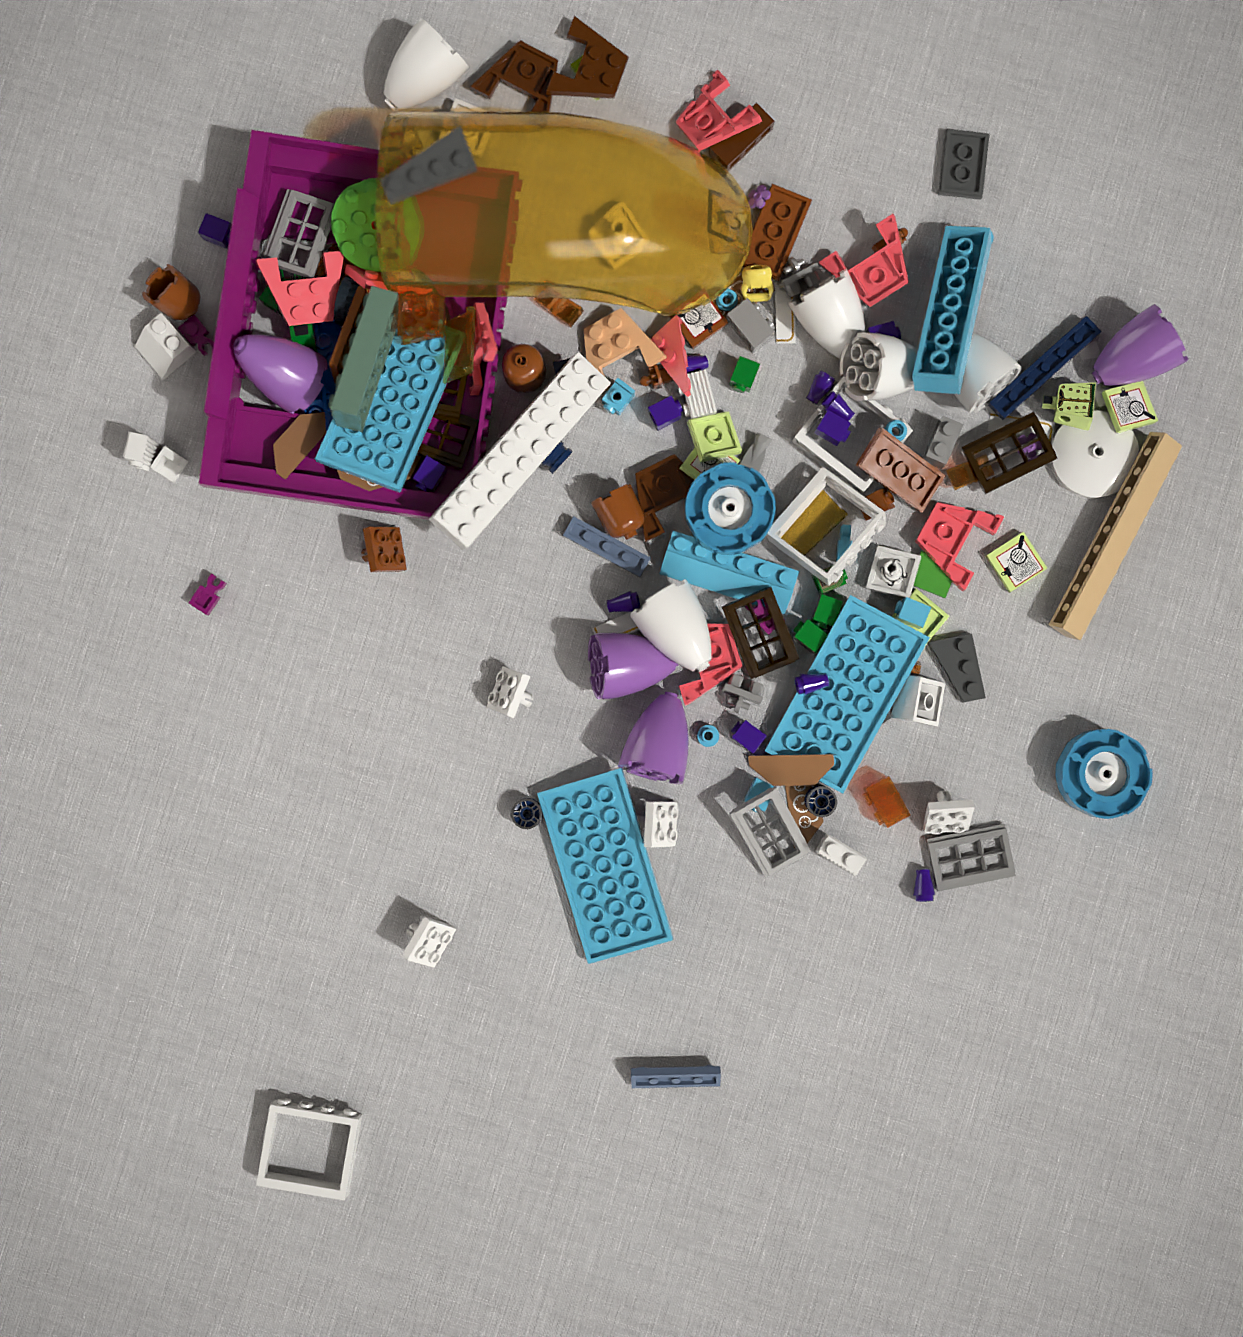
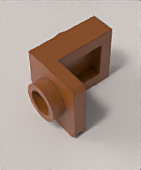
(882, 499)

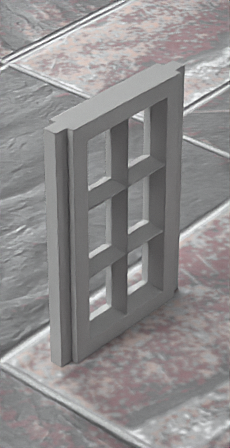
(280, 227)
(753, 843)
(975, 877)

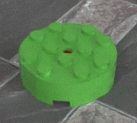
(355, 224)

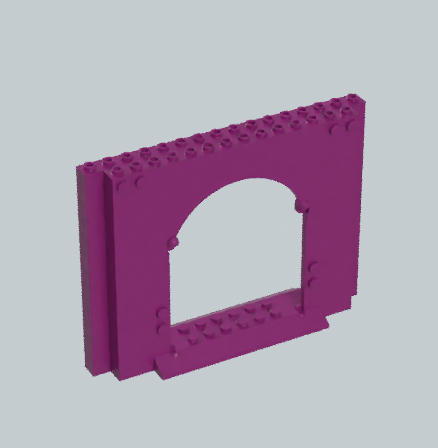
(241, 437)

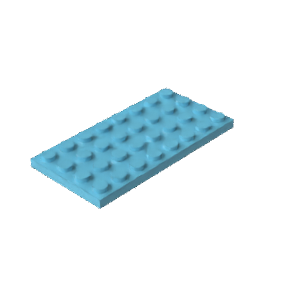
(397, 418)
(866, 668)
(605, 866)

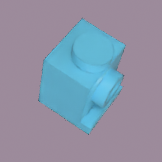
(618, 406)

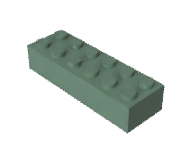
(365, 360)

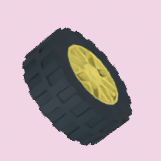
(344, 299)

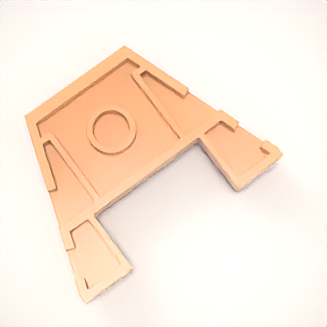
(615, 338)

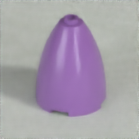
(1140, 350)
(281, 369)
(625, 664)
(658, 742)

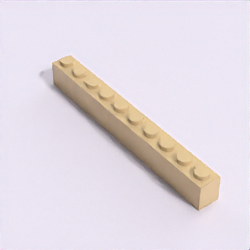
(1115, 535)

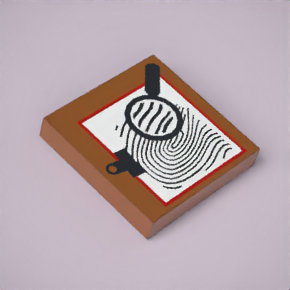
(701, 323)

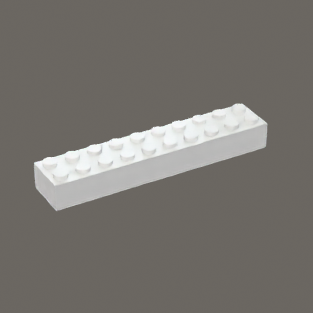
(519, 451)

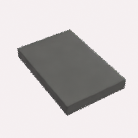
(963, 164)

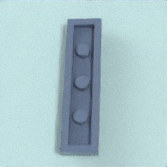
(606, 546)
(676, 1077)

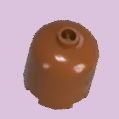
(172, 293)
(526, 376)
(620, 512)

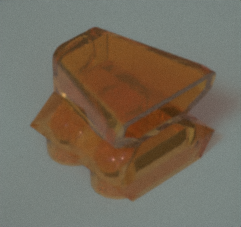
(421, 317)

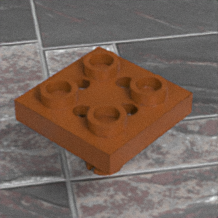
(384, 549)

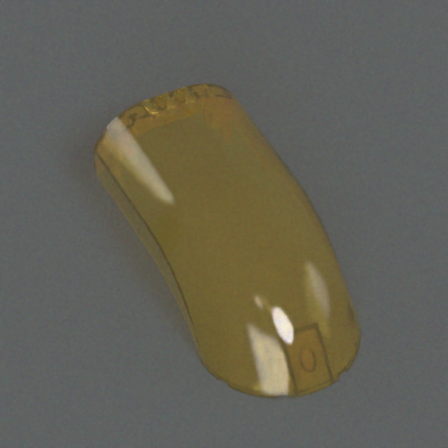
(562, 213)

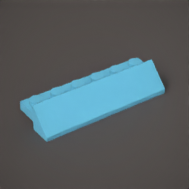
(726, 574)

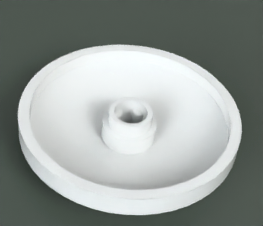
(1085, 472)

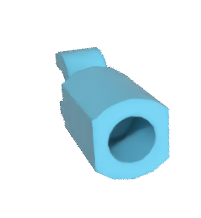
(844, 542)

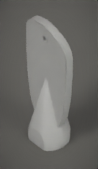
(755, 455)

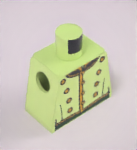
(1072, 404)

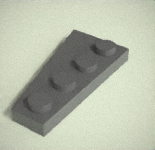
(434, 166)

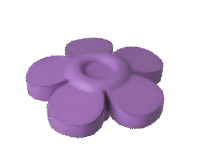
(758, 197)
(1031, 450)

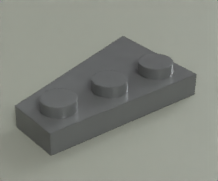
(961, 665)

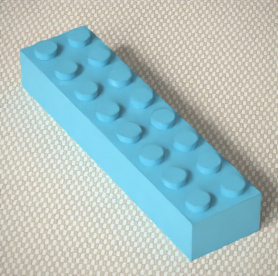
(952, 310)

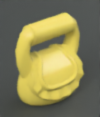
(757, 277)

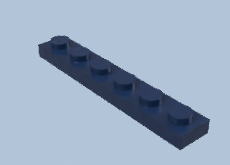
(1044, 368)

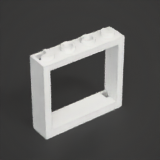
(882, 412)
(803, 500)
(302, 1184)

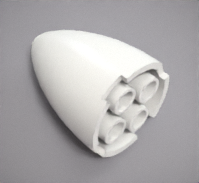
(421, 68)
(831, 312)
(877, 366)
(985, 373)
(676, 626)

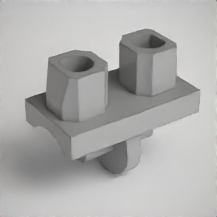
(809, 275)
(752, 695)

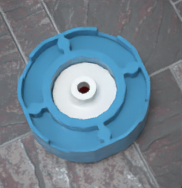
(729, 487)
(1125, 775)

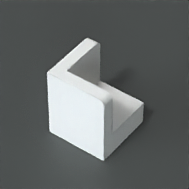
(169, 464)

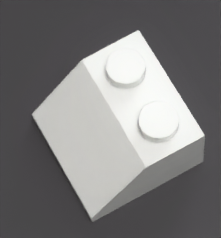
(163, 346)
(919, 701)

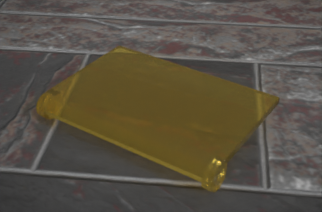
(459, 346)
(814, 523)

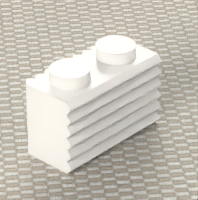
(701, 400)
(141, 451)
(840, 854)

